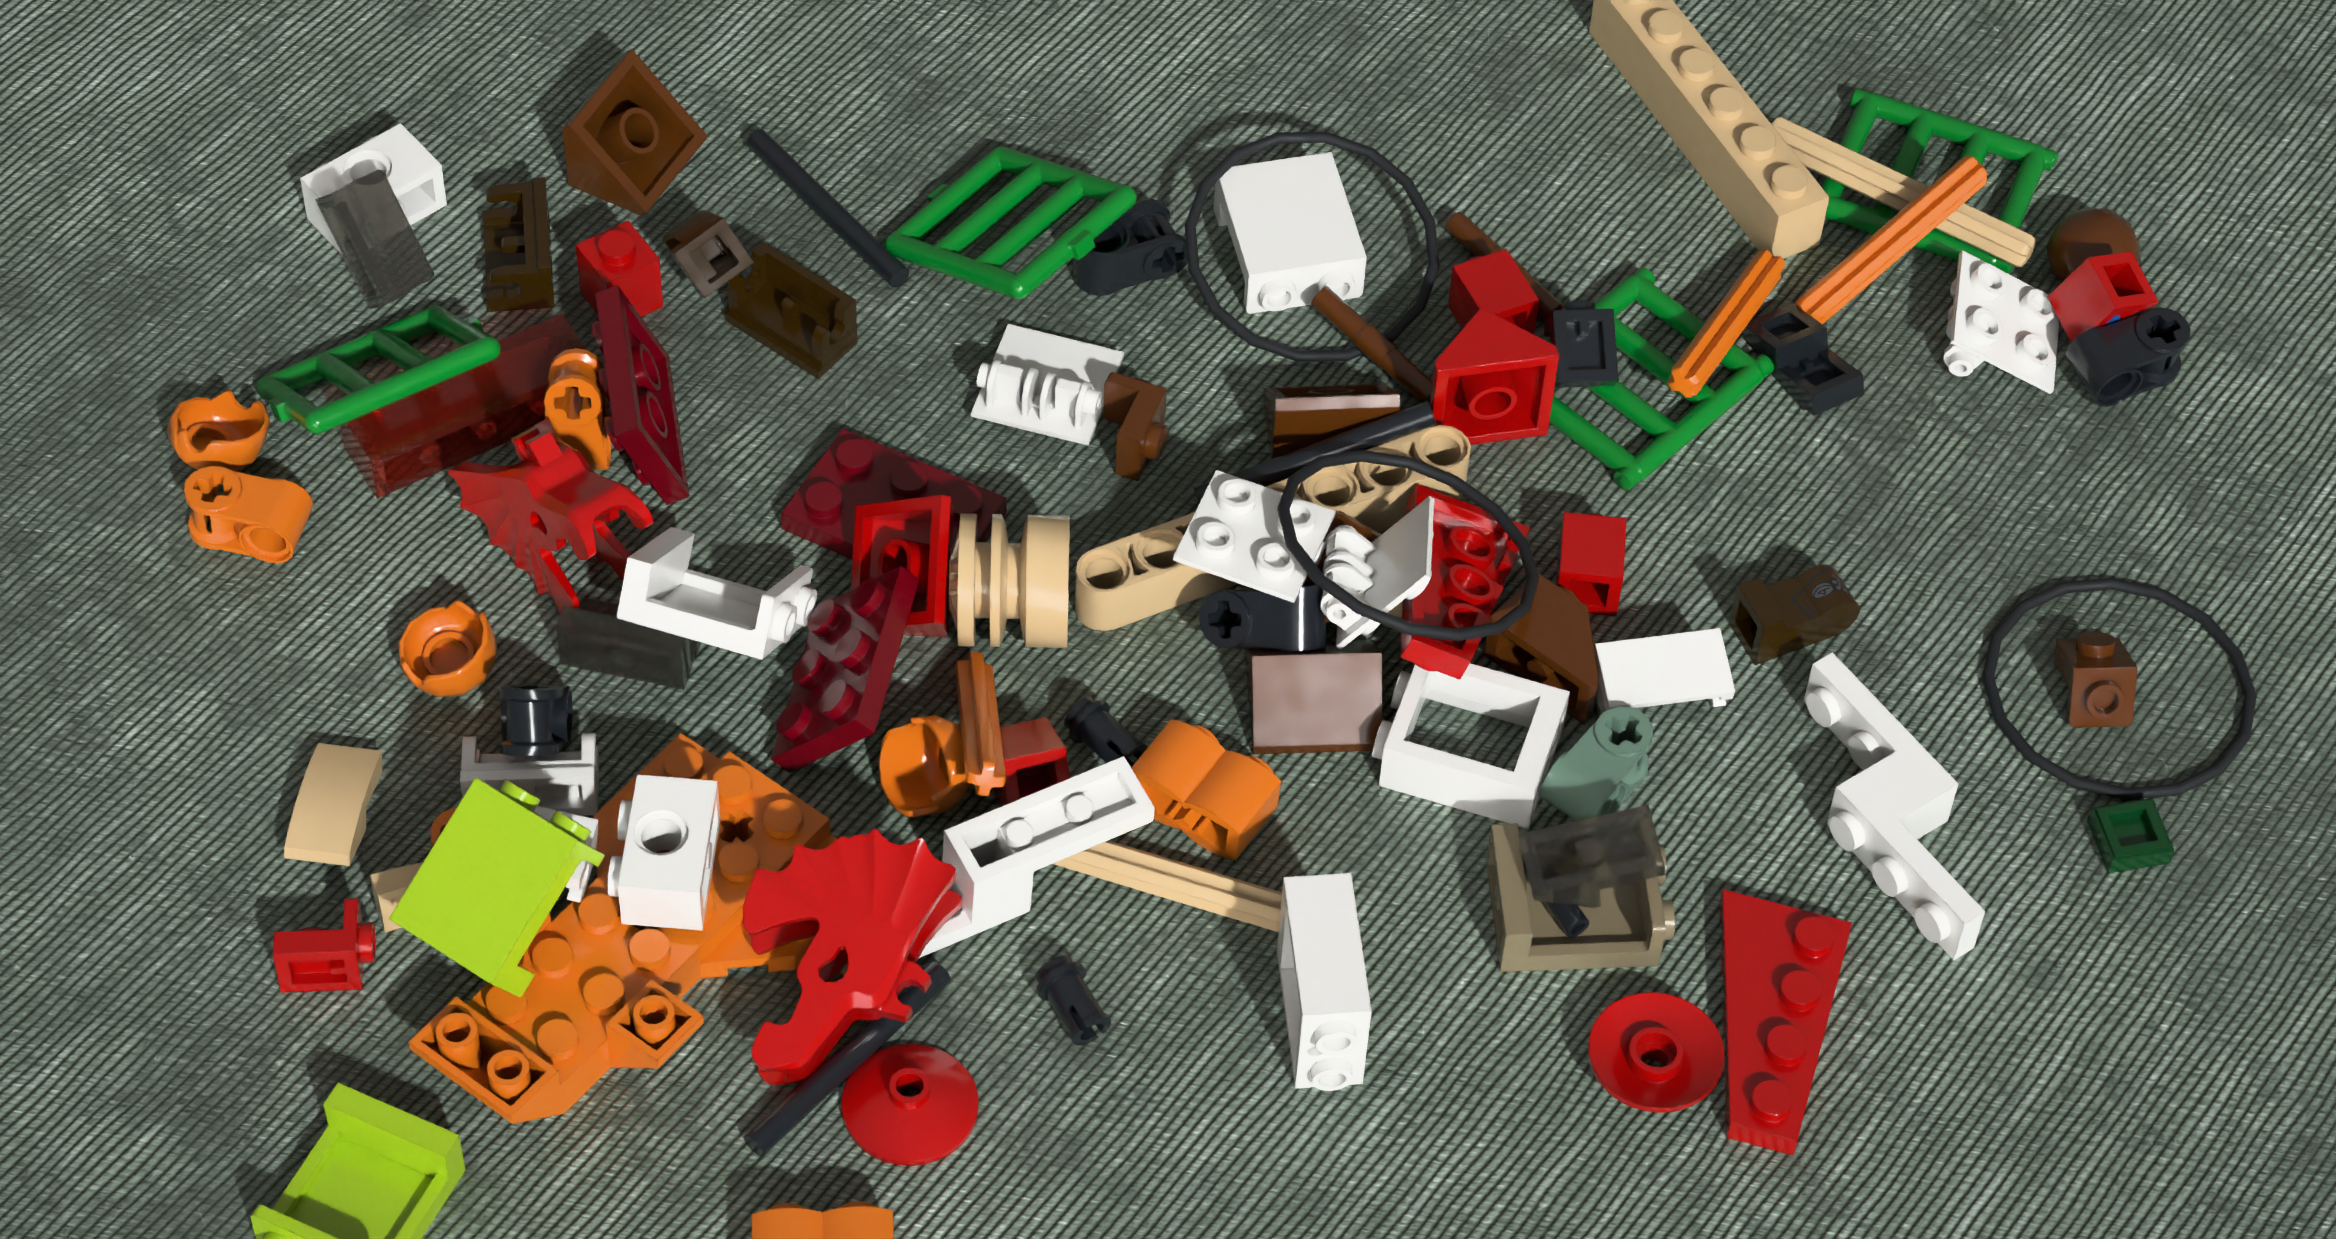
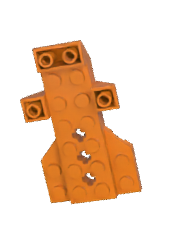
(606, 987)

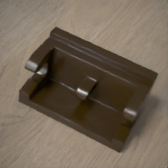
(518, 248)
(793, 311)

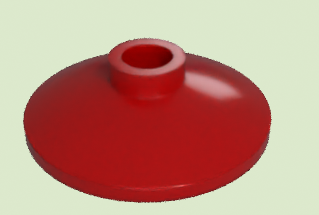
(1659, 1030)
(915, 1127)

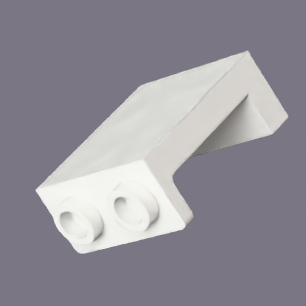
(1291, 231)
(708, 609)

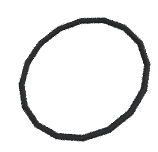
(1343, 143)
(1381, 616)
(2096, 786)

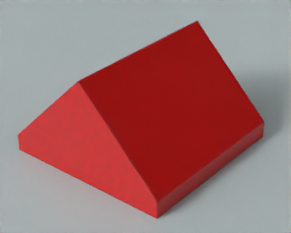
(1494, 381)
(913, 536)

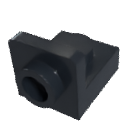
(1584, 344)

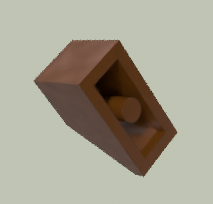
(1550, 645)

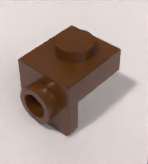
(1141, 412)
(2098, 678)

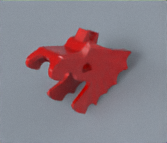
(546, 502)
(866, 909)

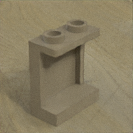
(1620, 932)

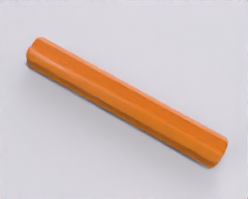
(1893, 239)
(1726, 323)
(979, 724)

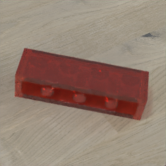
(460, 414)

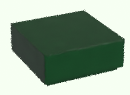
(2130, 835)

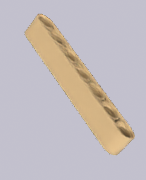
(1138, 572)

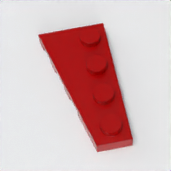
(1466, 580)
(1776, 1007)

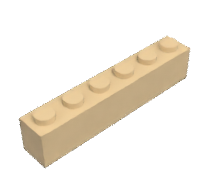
(1713, 122)

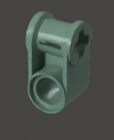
(1601, 766)

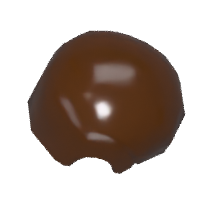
(2087, 235)

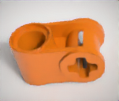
(580, 412)
(251, 518)

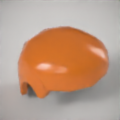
(218, 431)
(448, 650)
(923, 766)

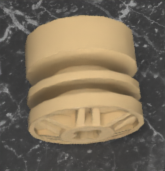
(1012, 580)

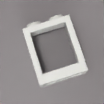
(1460, 780)
(1323, 981)

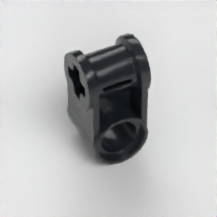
(1129, 251)
(2130, 355)
(1265, 620)
(535, 719)

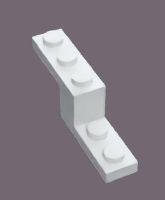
(1891, 806)
(1005, 846)

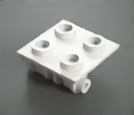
(2000, 323)
(1045, 384)
(1242, 539)
(1377, 572)

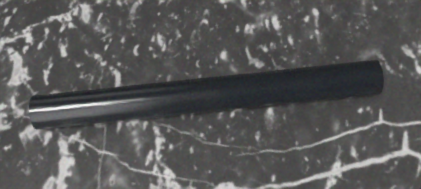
(827, 208)
(1358, 438)
(839, 1067)

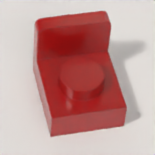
(325, 958)

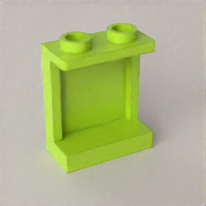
(493, 881)
(366, 1176)

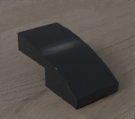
(1803, 360)

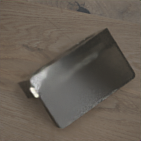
(375, 239)
(602, 643)

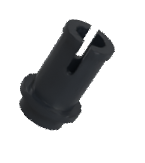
(1103, 734)
(1064, 986)

